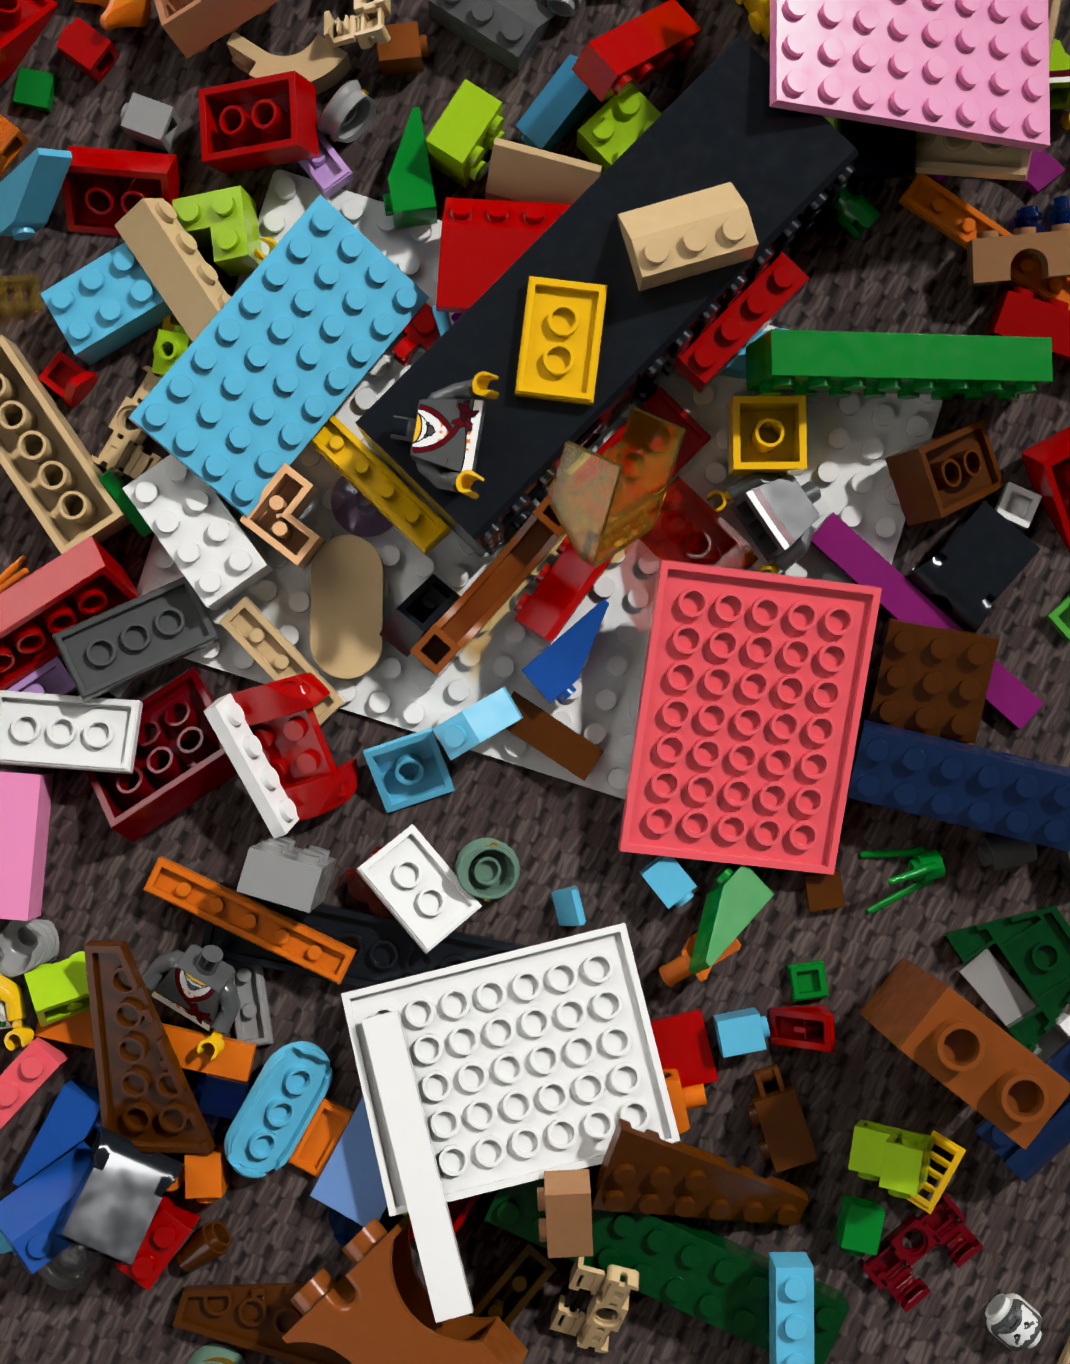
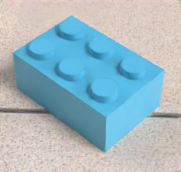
(105, 304)

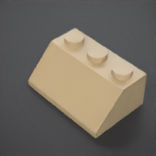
(536, 175)
(688, 235)

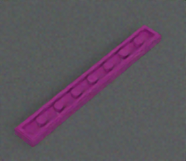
(906, 602)

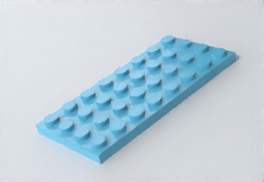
(280, 356)

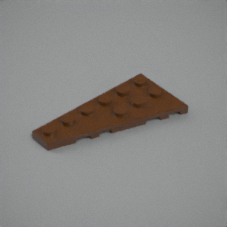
(136, 1066)
(685, 1181)
(251, 1318)

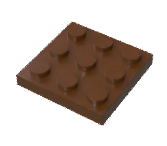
(932, 679)

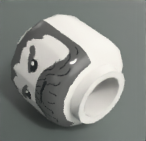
(1013, 1321)

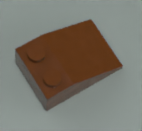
(945, 473)

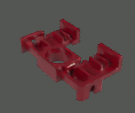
(890, 1259)

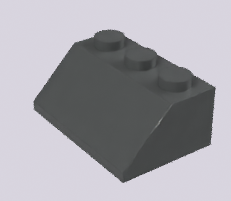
(498, 28)

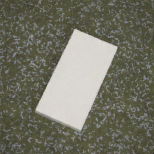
(68, 731)

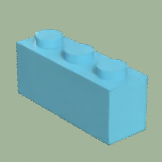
(791, 1308)

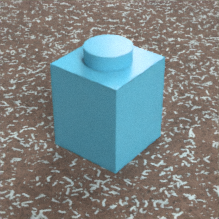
(669, 881)
(741, 1032)

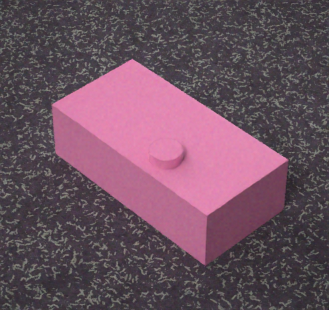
(23, 841)

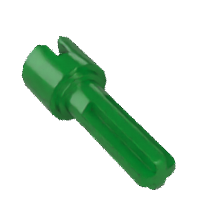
(855, 213)

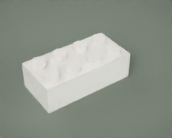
(198, 532)

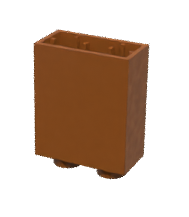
(966, 1052)

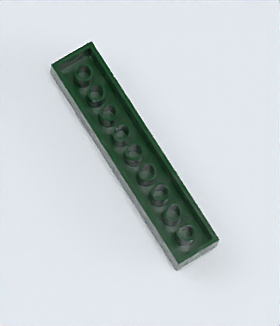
(679, 1266)

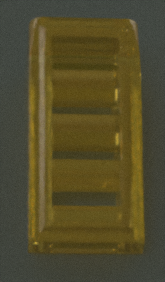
(19, 306)

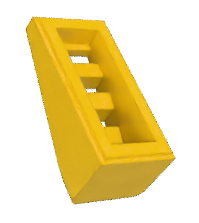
(953, 1149)

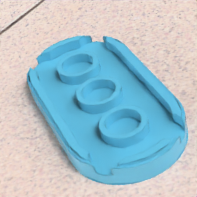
(278, 1109)

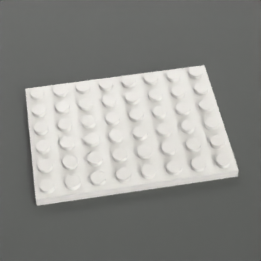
(520, 1061)

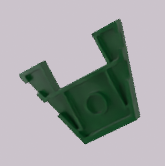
(1039, 956)

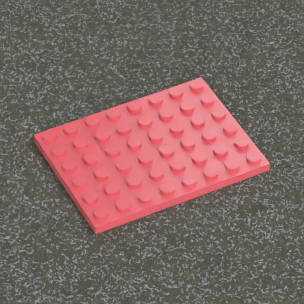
(748, 717)

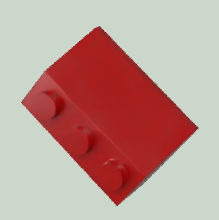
(110, 182)
(558, 593)

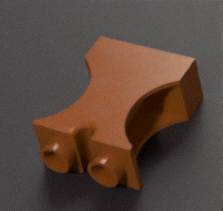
(386, 1314)

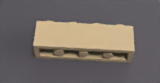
(173, 263)

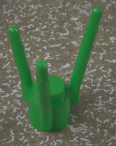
(922, 868)

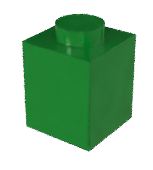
(859, 1226)

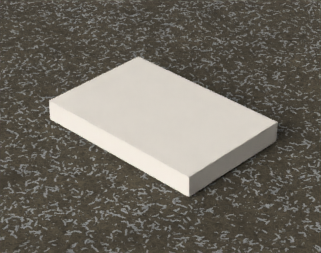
(418, 888)

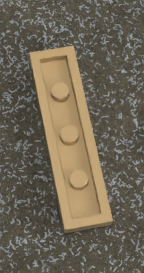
(275, 652)

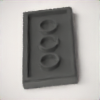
(135, 638)

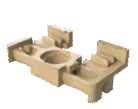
(365, 27)
(120, 447)
(607, 1293)

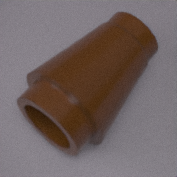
(205, 1246)

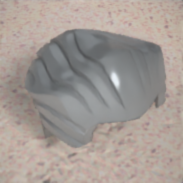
(27, 946)

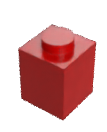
(87, 49)

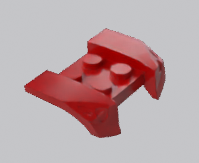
(294, 743)

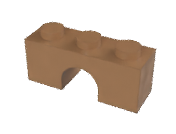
(991, 255)

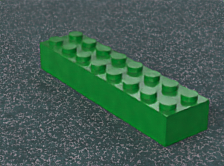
(897, 364)

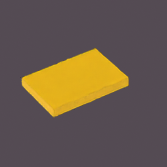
(561, 340)

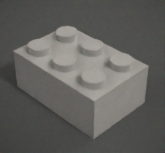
(287, 873)

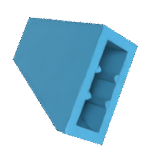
(556, 108)

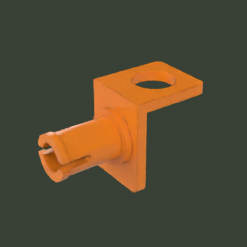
(679, 967)

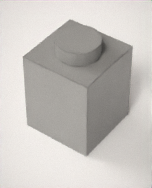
(149, 122)

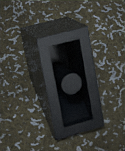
(418, 614)

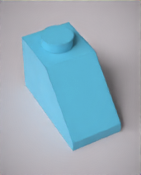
(477, 723)

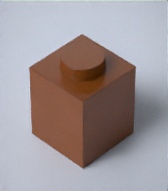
(404, 49)

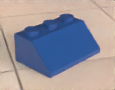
(36, 1208)

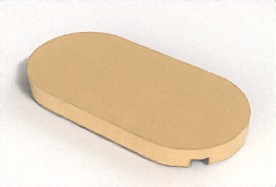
(347, 607)

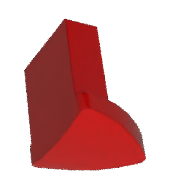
(68, 379)

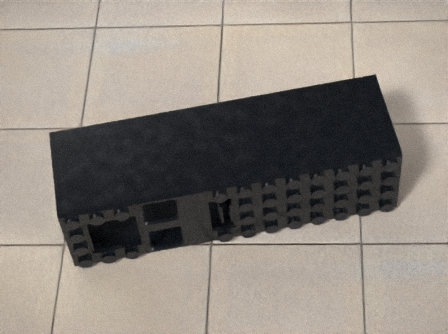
(713, 134)

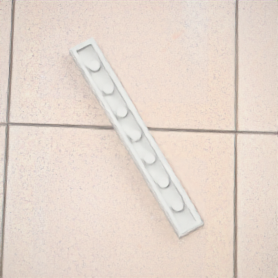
(417, 1167)

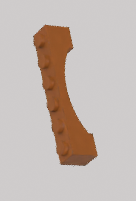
(490, 590)

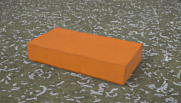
(321, 1137)

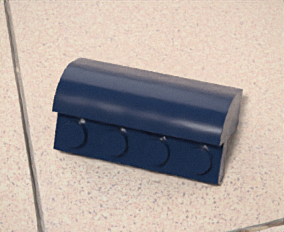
(1050, 1139)

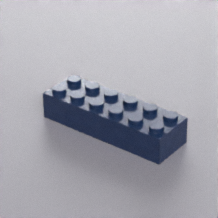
(962, 784)

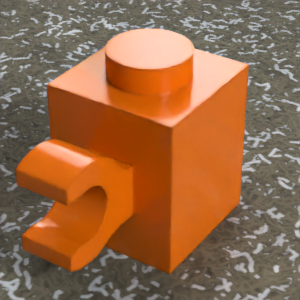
(204, 1176)

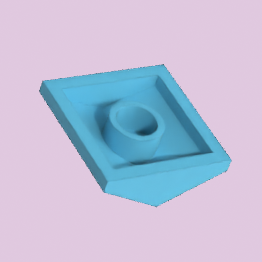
(409, 770)

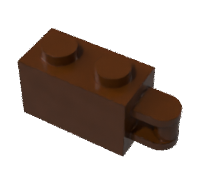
(781, 1122)

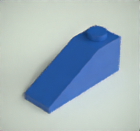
(563, 660)
(68, 1123)

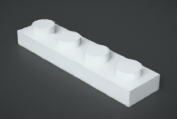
(251, 765)

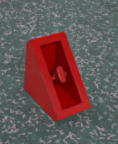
(803, 1027)

